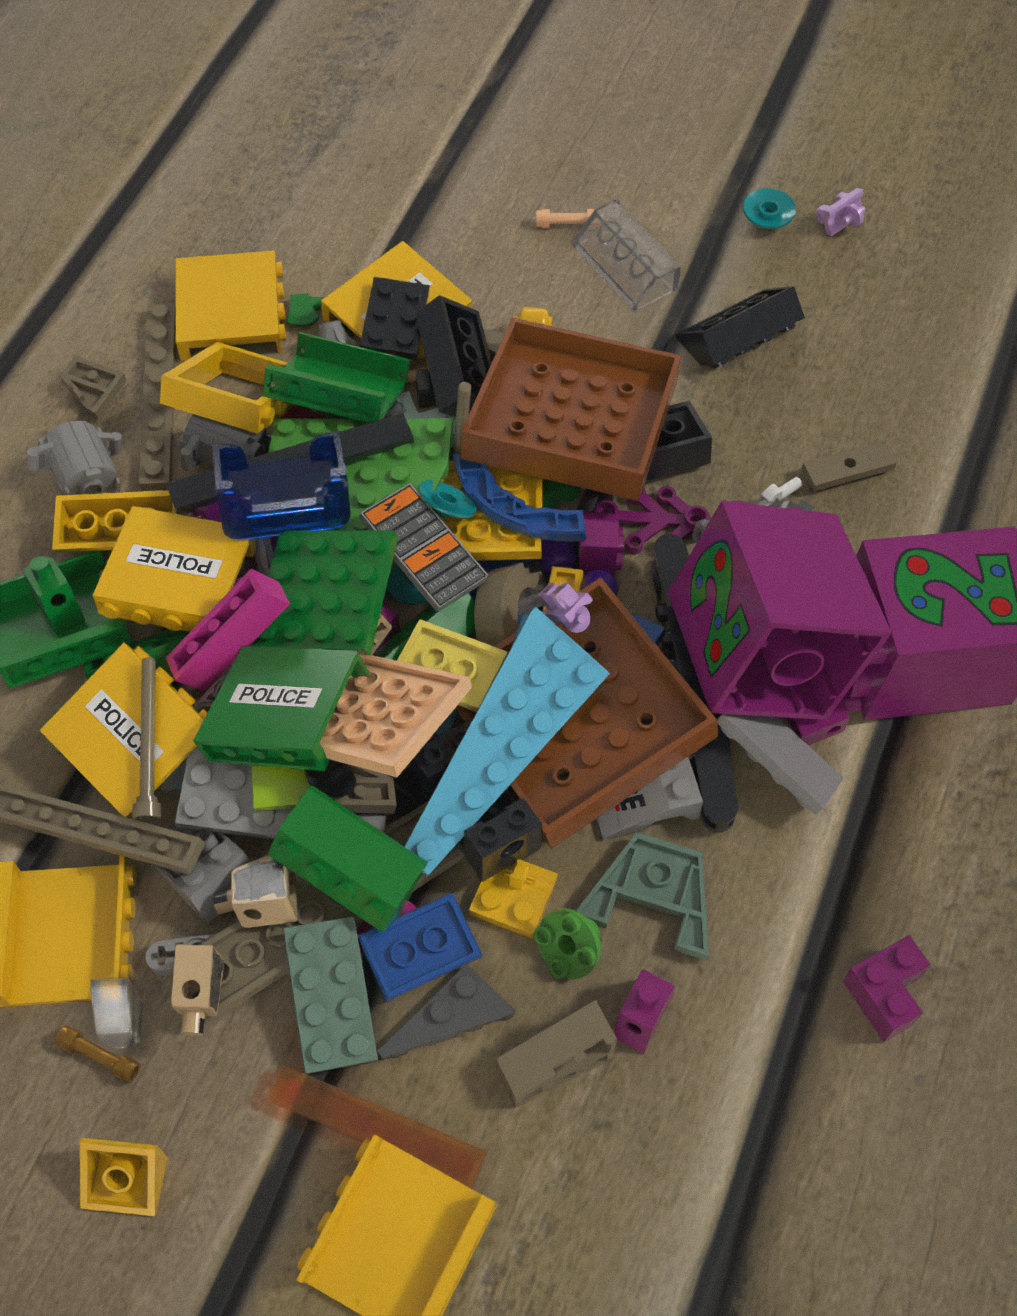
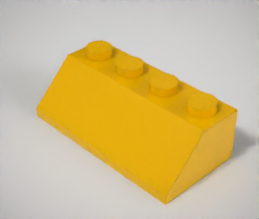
(96, 520)

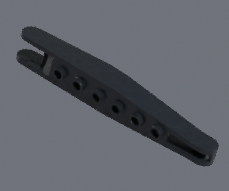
(712, 762)

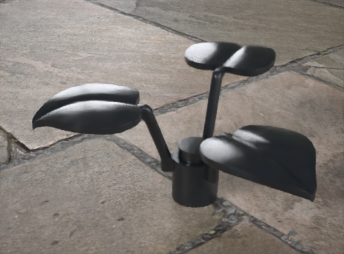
(339, 781)

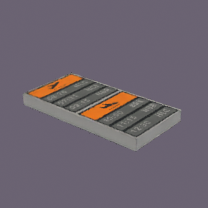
(425, 547)

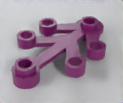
(656, 517)

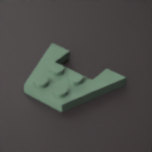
(659, 878)

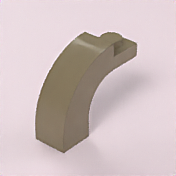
(498, 602)

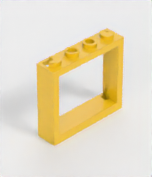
(186, 388)

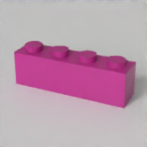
(226, 628)

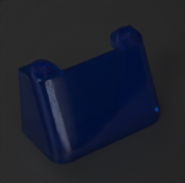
(282, 493)

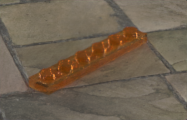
(363, 1119)

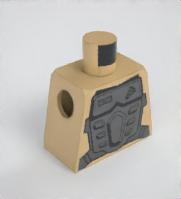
(260, 894)
(196, 970)

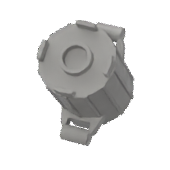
(78, 458)

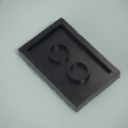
(392, 318)

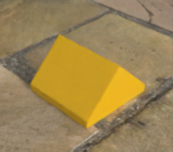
(121, 1176)

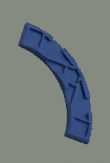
(512, 511)

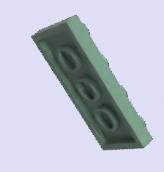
(329, 995)

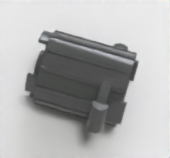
(204, 433)

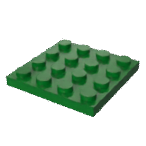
(332, 588)

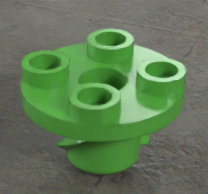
(569, 943)

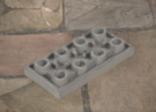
(785, 757)

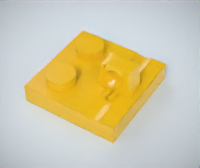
(515, 897)

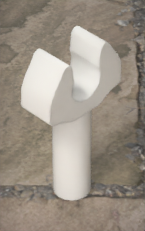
(781, 492)

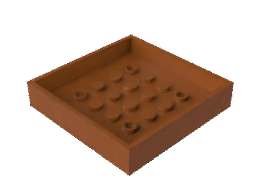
(571, 408)
(604, 740)

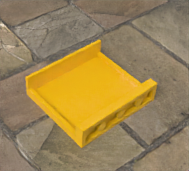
(229, 301)

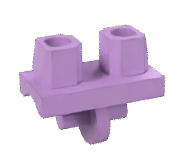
(845, 211)
(566, 606)

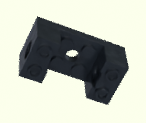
(502, 833)

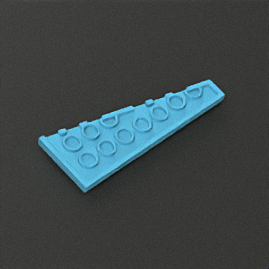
(525, 707)

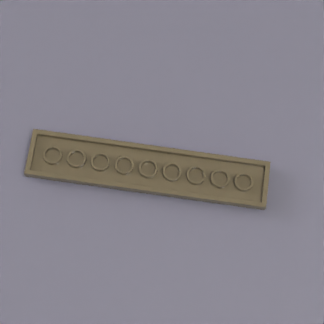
(258, 954)

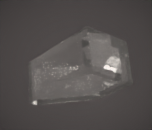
(116, 1012)

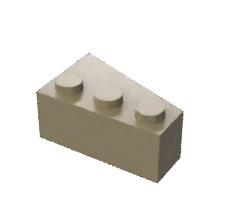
(557, 1054)

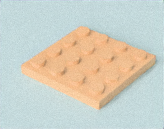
(390, 714)

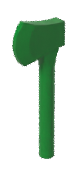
(303, 310)

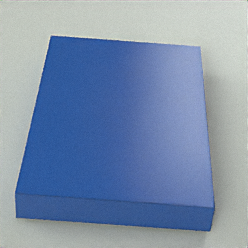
(419, 947)

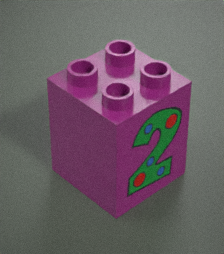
(776, 612)
(949, 622)

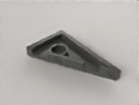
(456, 1008)

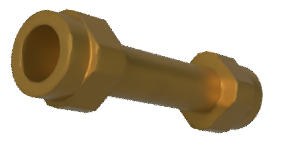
(122, 1067)

